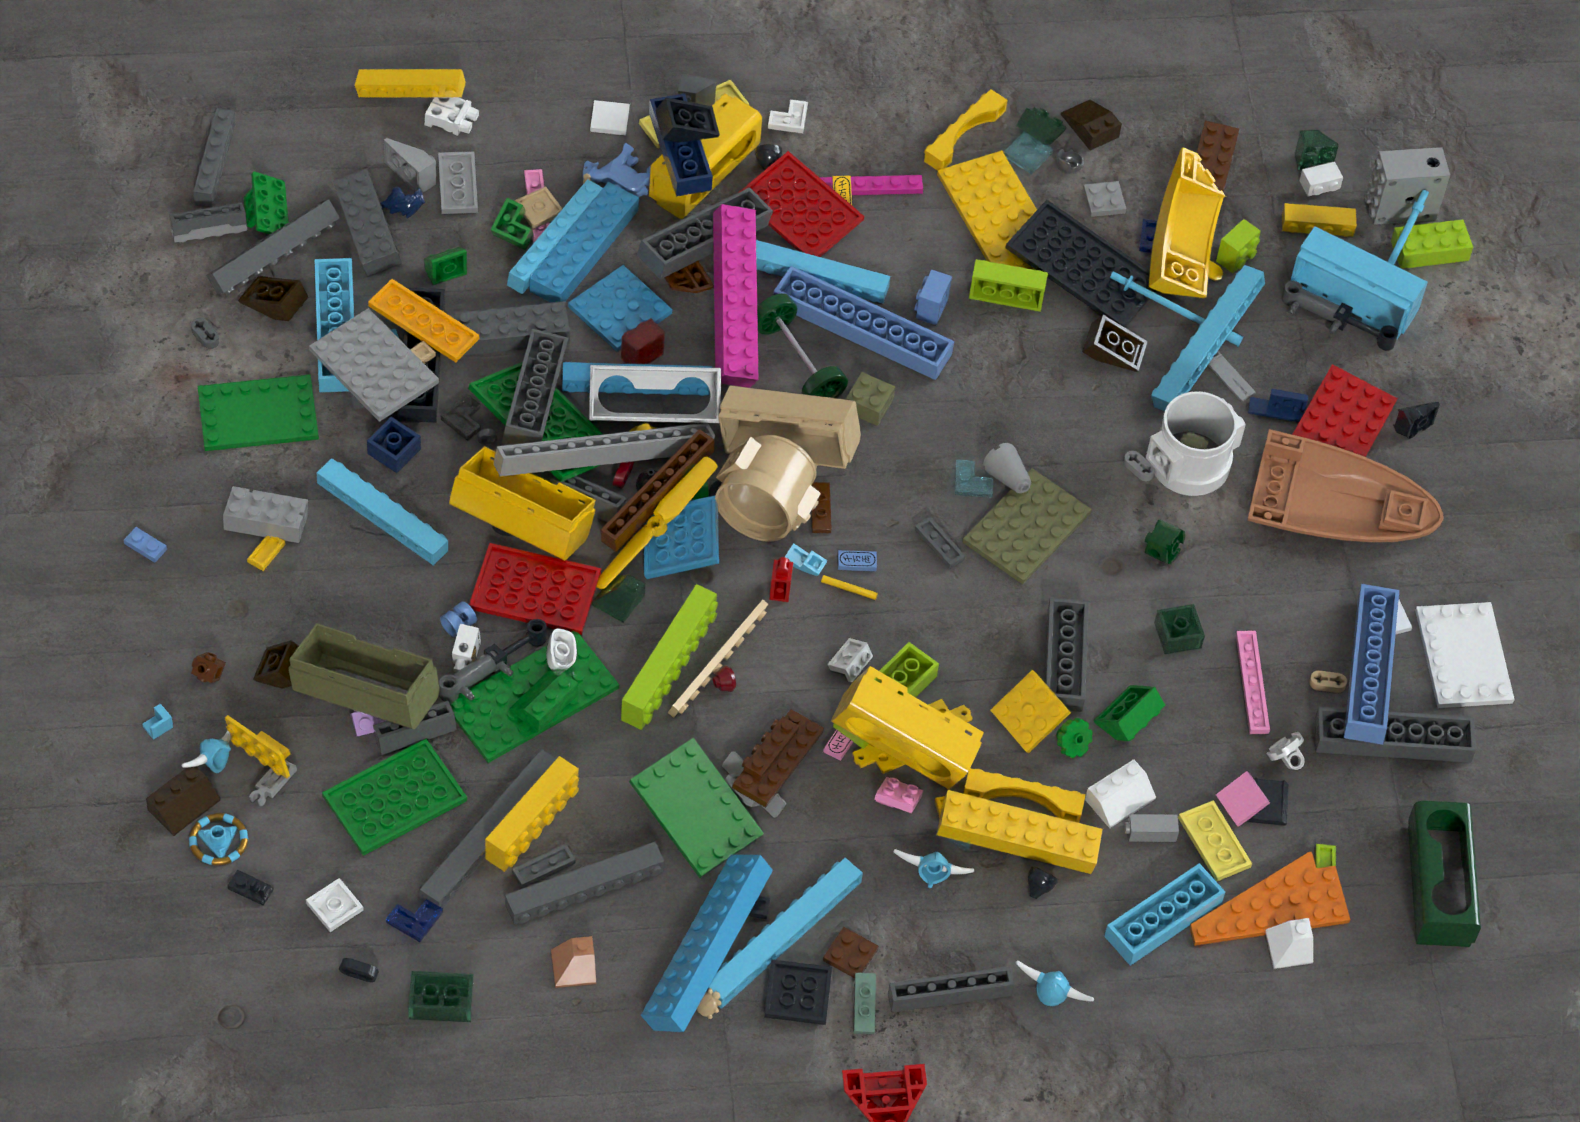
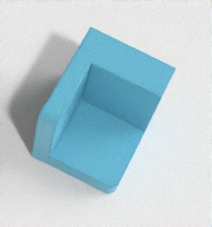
(159, 723)

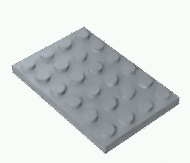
(374, 364)

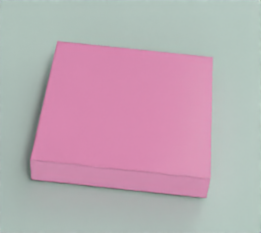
(1242, 798)

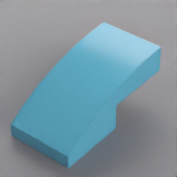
(806, 562)

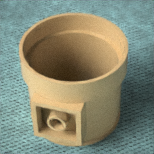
(767, 488)

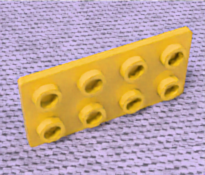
(261, 746)

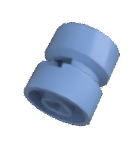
(461, 614)

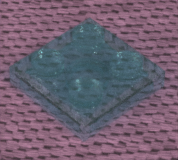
(1028, 152)

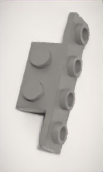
(734, 767)

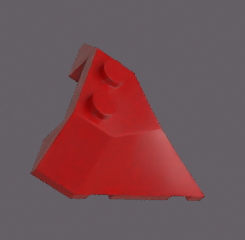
(887, 1094)

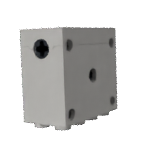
(1399, 181)

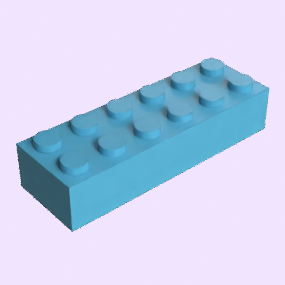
(1164, 914)

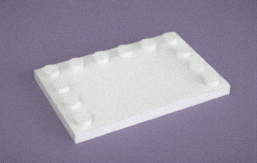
(1464, 655)

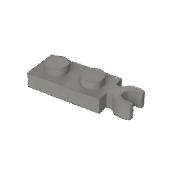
(271, 784)

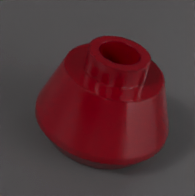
(725, 679)

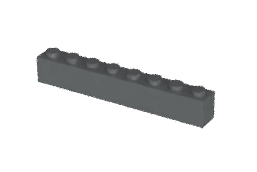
(272, 247)
(584, 883)

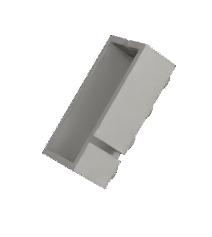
(265, 514)

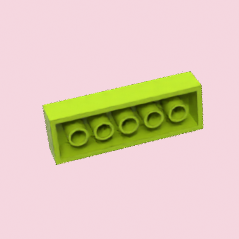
(909, 668)

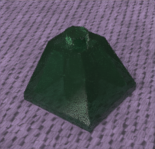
(620, 597)

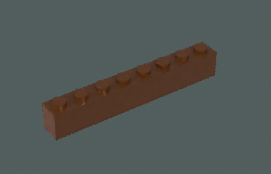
(646, 500)

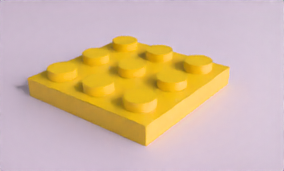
(1030, 711)

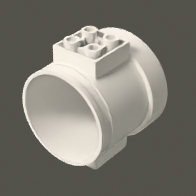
(1191, 469)

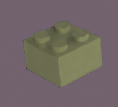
(871, 398)

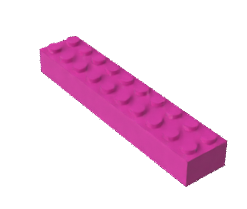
(735, 295)

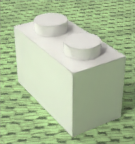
(1321, 179)

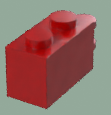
(781, 580)

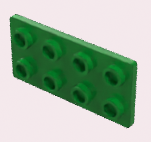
(266, 203)

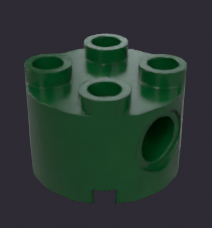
(1164, 542)

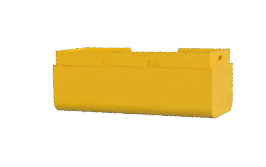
(739, 136)
(524, 506)
(907, 730)

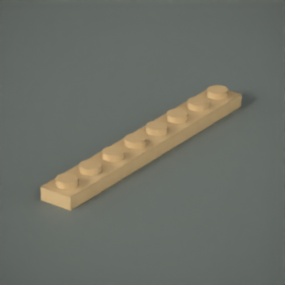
(715, 664)

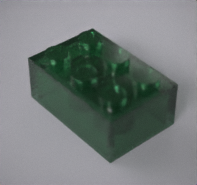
(441, 996)

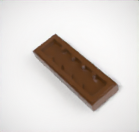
(822, 512)

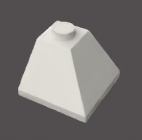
(1290, 943)

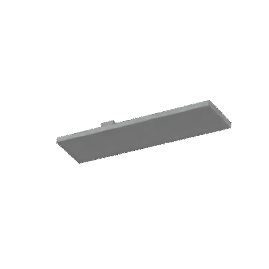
(1231, 377)

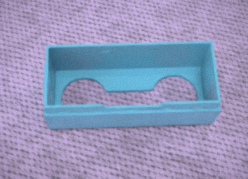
(1358, 280)

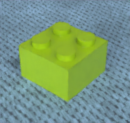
(1238, 246)

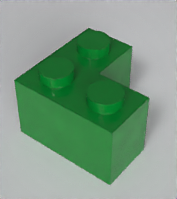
(508, 225)

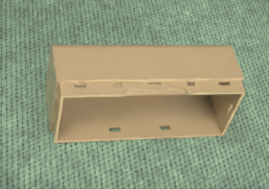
(795, 418)

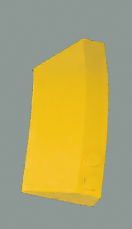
(1185, 229)

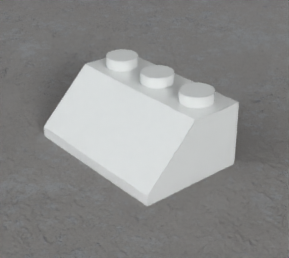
(1120, 794)

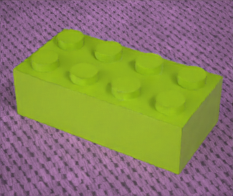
(1434, 244)
(1008, 285)

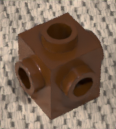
(207, 667)

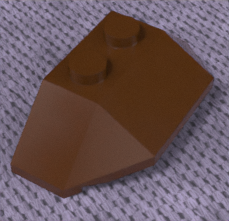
(690, 279)

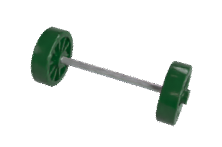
(775, 315)

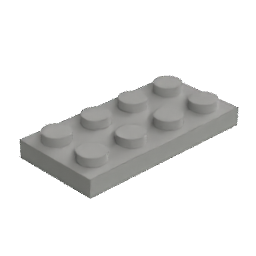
(457, 182)

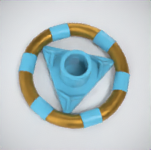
(218, 839)

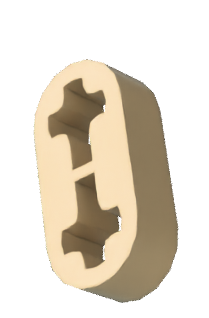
(1328, 681)

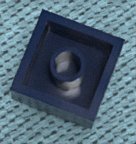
(393, 444)

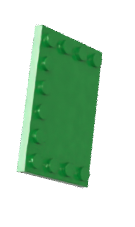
(257, 412)
(394, 797)
(696, 807)

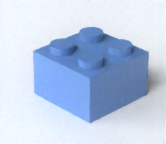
(933, 297)

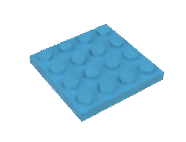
(618, 306)
(687, 543)

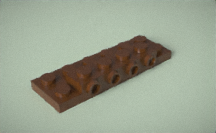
(777, 757)

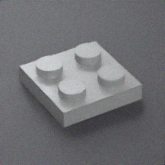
(1104, 199)

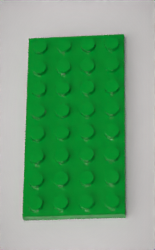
(563, 419)
(488, 716)

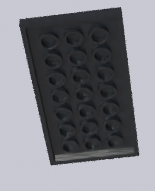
(1080, 262)

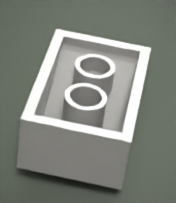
(410, 164)

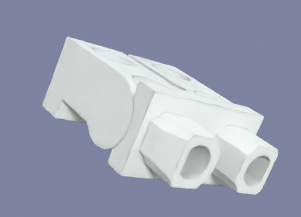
(451, 114)

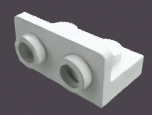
(851, 658)

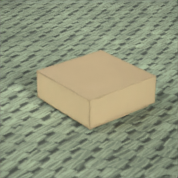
(423, 352)

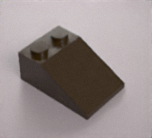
(1093, 123)
(275, 297)
(1114, 344)

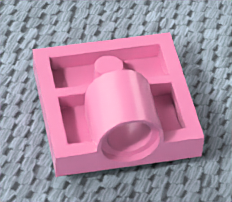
(898, 795)

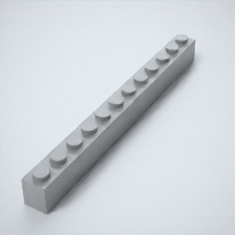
(594, 450)

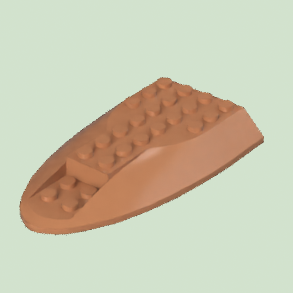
(1337, 494)

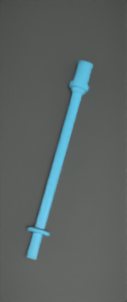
(1233, 337)

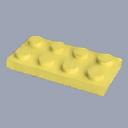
(1215, 840)

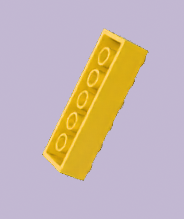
(532, 814)

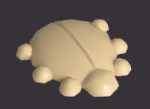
(709, 1004)

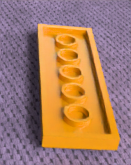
(423, 320)

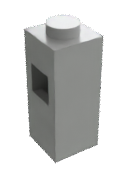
(1152, 828)

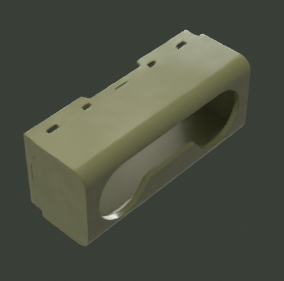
(333, 649)

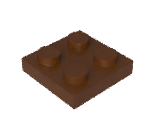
(850, 952)

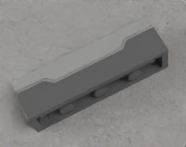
(208, 222)

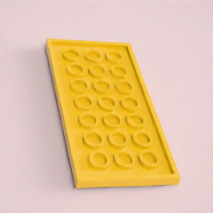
(989, 203)

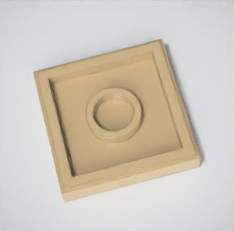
(539, 207)

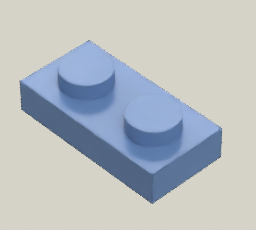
(145, 544)

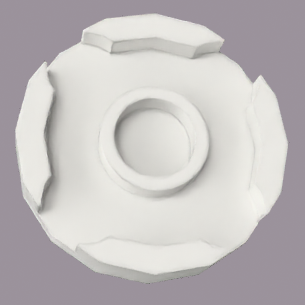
(1286, 749)

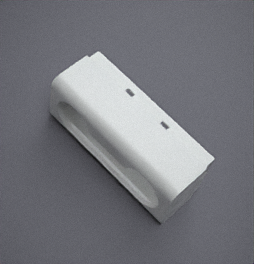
(655, 378)

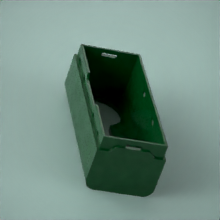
(1426, 860)

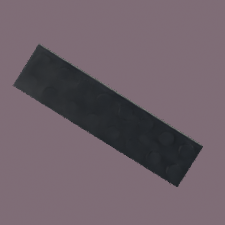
(424, 406)

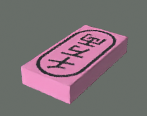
(838, 745)

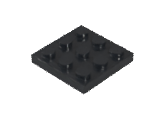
(798, 992)

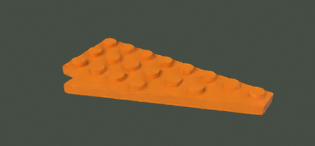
(1286, 895)

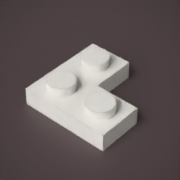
(791, 121)

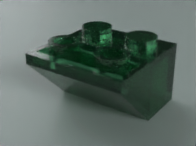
(1040, 125)
(1314, 149)

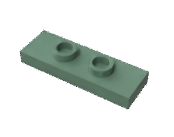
(864, 1003)

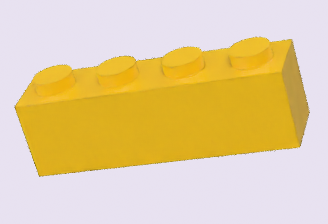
(1330, 219)

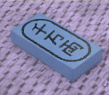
(857, 560)

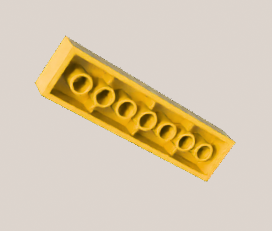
(1019, 832)

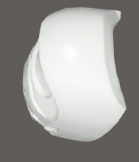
(561, 650)

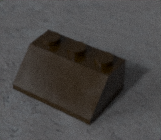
(182, 799)

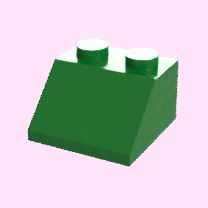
(446, 265)

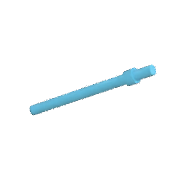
(1417, 208)

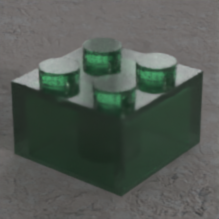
(1179, 629)

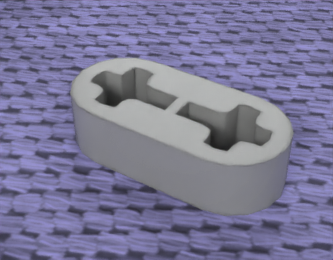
(1139, 466)

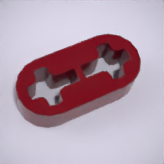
(622, 474)

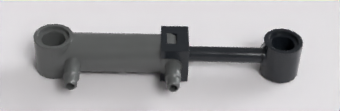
(1339, 315)
(492, 661)

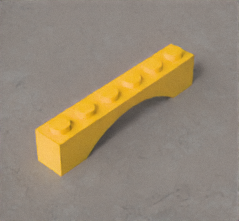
(985, 110)
(1060, 802)

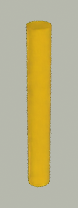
(849, 587)

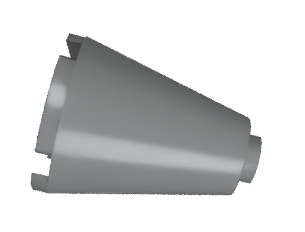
(1007, 467)

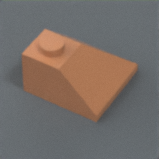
(574, 963)

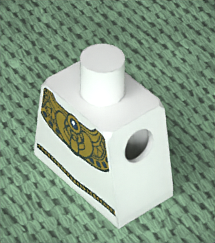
(465, 646)

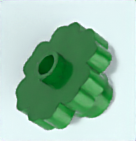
(1074, 737)

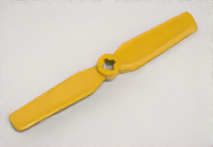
(666, 511)

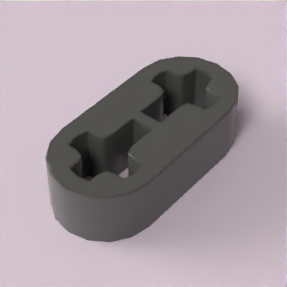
(208, 331)

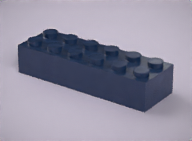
(684, 160)

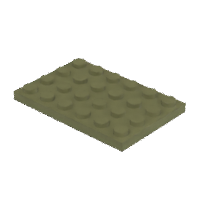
(1027, 527)

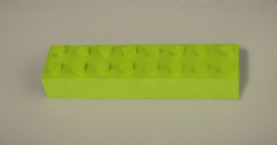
(669, 657)

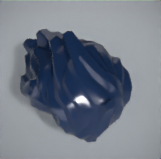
(401, 203)

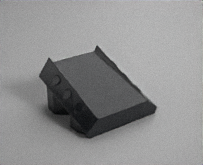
(1415, 418)
(1277, 795)

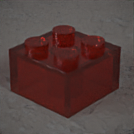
(643, 343)

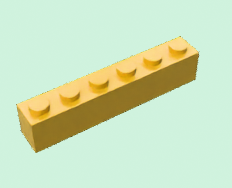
(410, 83)

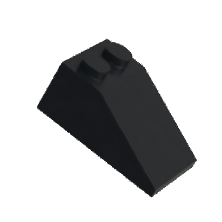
(686, 121)

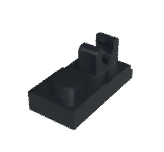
(250, 887)

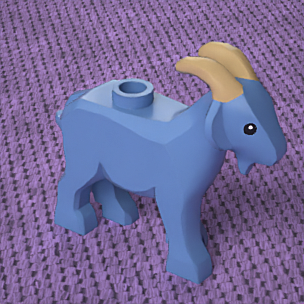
(619, 173)

